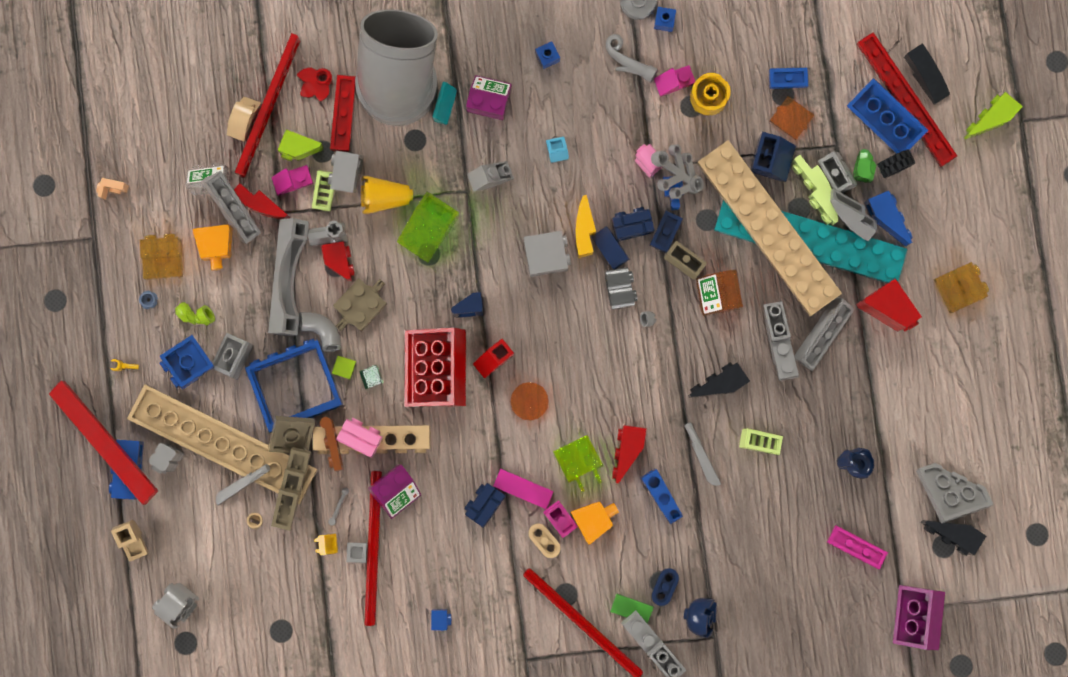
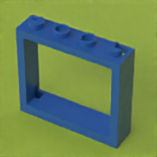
(290, 353)

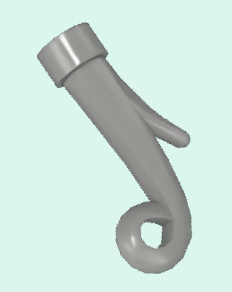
(629, 64)

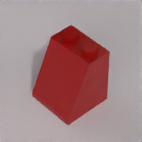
(891, 307)

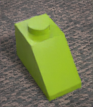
(297, 146)

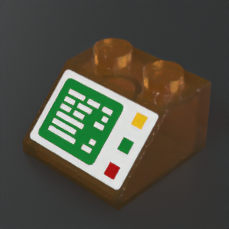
(719, 292)

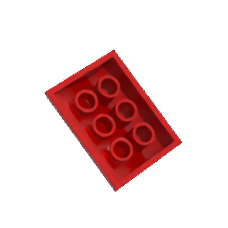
(435, 367)

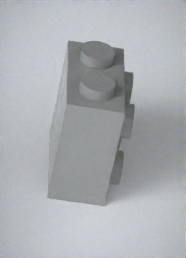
(546, 253)

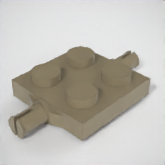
(360, 304)

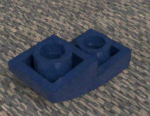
(610, 248)

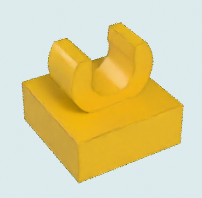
(327, 544)

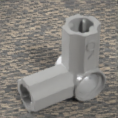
(330, 234)

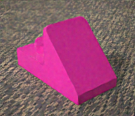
(674, 80)
(291, 180)
(560, 519)

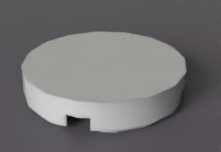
(638, 8)

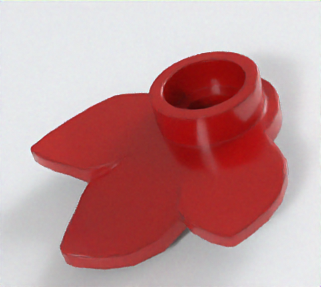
(312, 84)

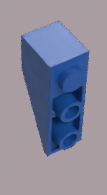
(888, 217)

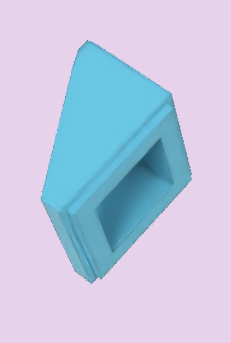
(557, 149)

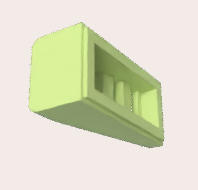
(315, 205)
(745, 439)

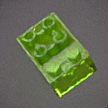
(428, 227)

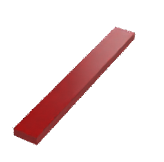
(901, 90)
(267, 105)
(103, 442)

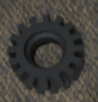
(896, 163)

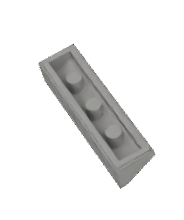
(231, 207)
(824, 333)

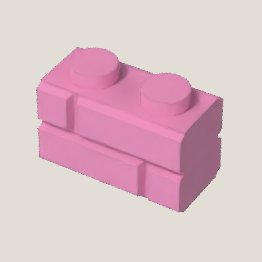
(360, 438)

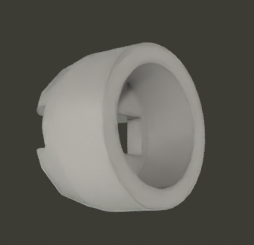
(647, 318)

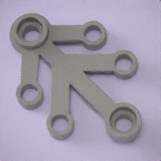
(693, 182)

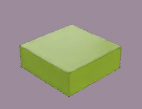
(344, 367)

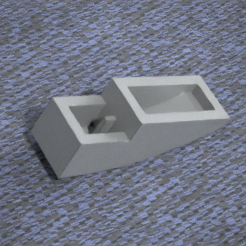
(853, 215)

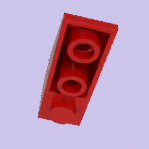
(631, 444)

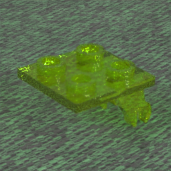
(578, 460)

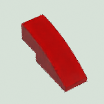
(259, 203)

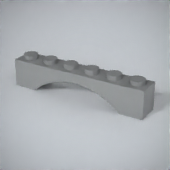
(283, 313)

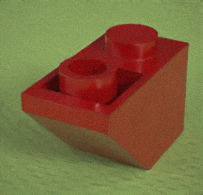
(336, 259)
(493, 358)

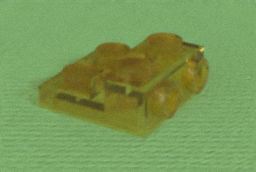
(161, 256)
(961, 287)

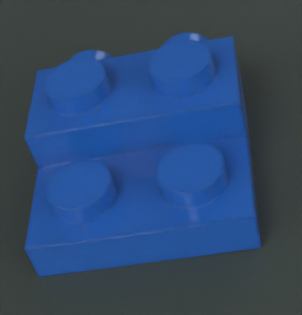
(185, 362)

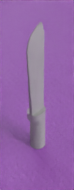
(705, 463)
(231, 490)

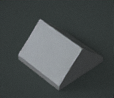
(232, 356)

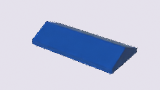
(887, 117)

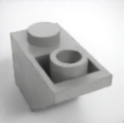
(490, 175)

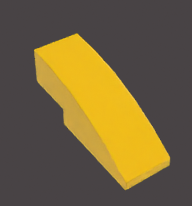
(584, 229)

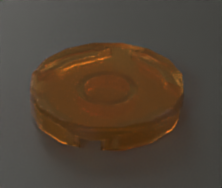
(529, 401)

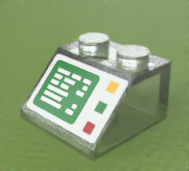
(199, 172)

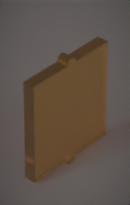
(791, 118)

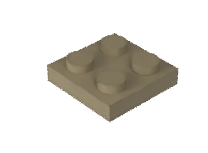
(290, 433)

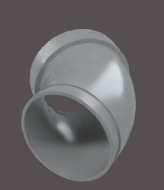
(396, 66)

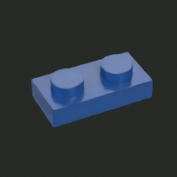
(788, 78)

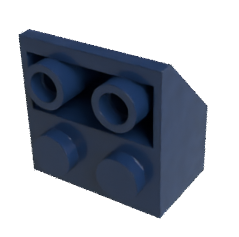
(773, 157)

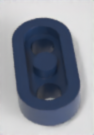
(664, 586)

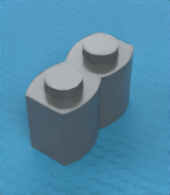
(619, 288)

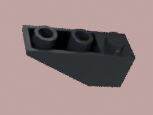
(726, 382)
(962, 536)

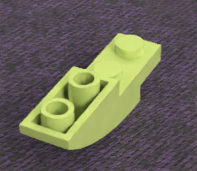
(816, 180)

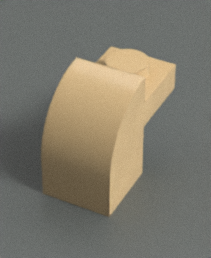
(242, 118)
(129, 537)

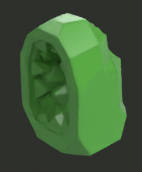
(864, 167)

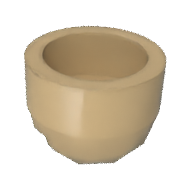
(257, 517)

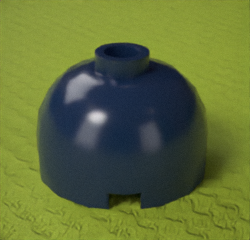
(701, 616)

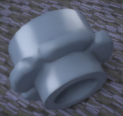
(143, 299)

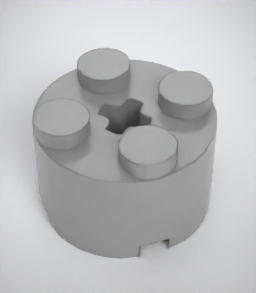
(175, 604)

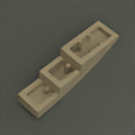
(291, 488)

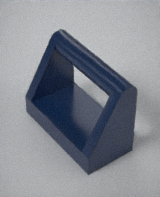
(469, 306)

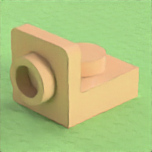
(113, 186)

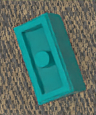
(444, 103)

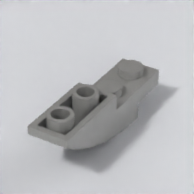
(779, 341)
(653, 645)

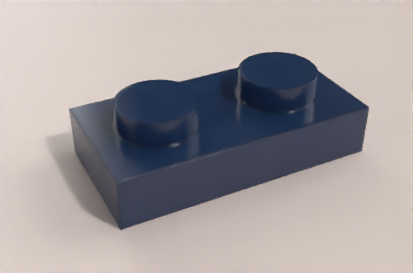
(666, 232)

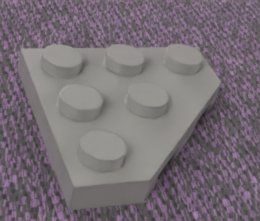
(952, 493)

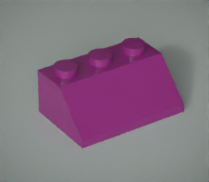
(919, 617)

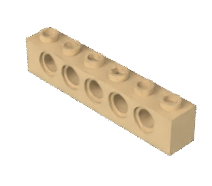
(422, 435)

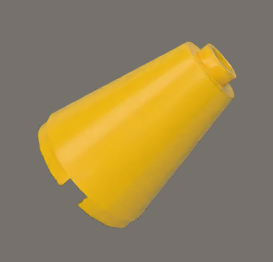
(383, 194)

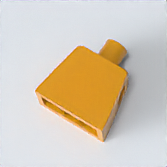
(214, 244)
(594, 520)

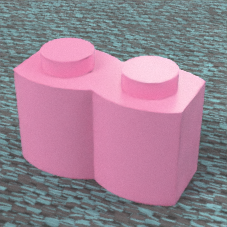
(643, 159)

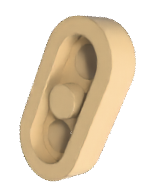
(544, 540)

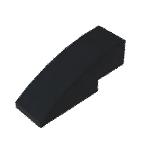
(927, 73)

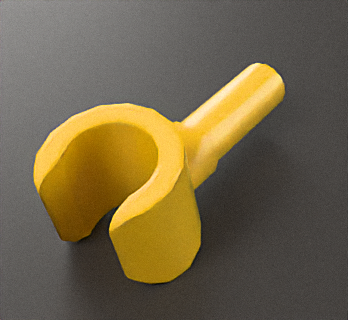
(121, 365)

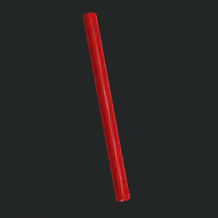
(372, 556)
(582, 623)

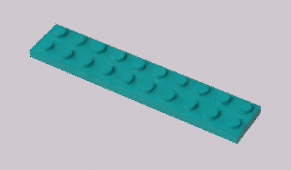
(831, 246)

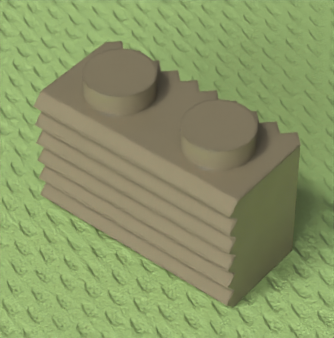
(685, 260)

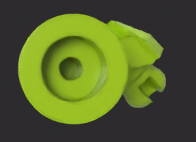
(203, 316)

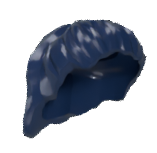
(857, 462)

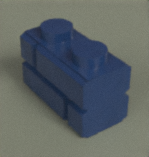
(633, 224)
(484, 505)

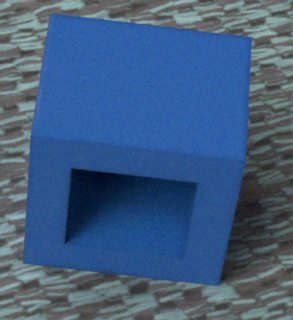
(662, 24)
(547, 61)
(440, 619)

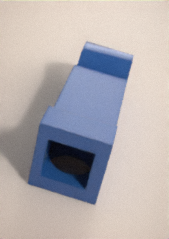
(661, 495)

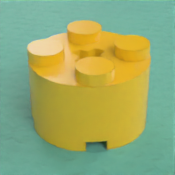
(719, 89)

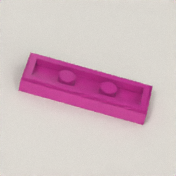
(523, 488)
(857, 547)

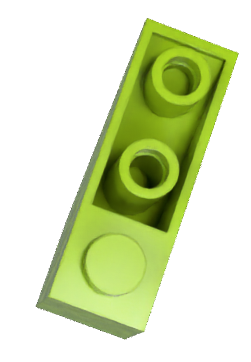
(999, 114)

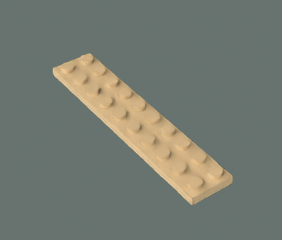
(769, 228)
(211, 438)

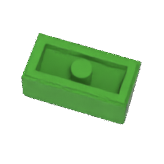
(626, 606)

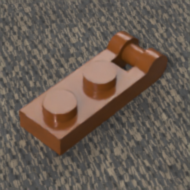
(331, 443)

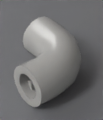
(323, 327)

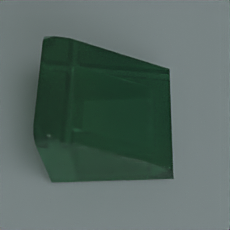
(371, 377)

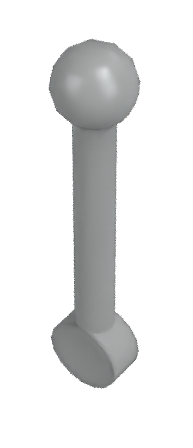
(332, 521)

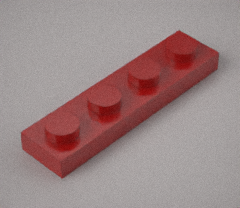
(343, 113)

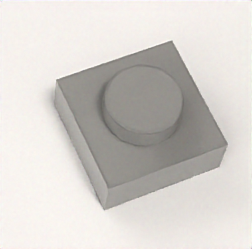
(356, 552)

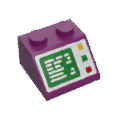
(488, 97)
(395, 491)

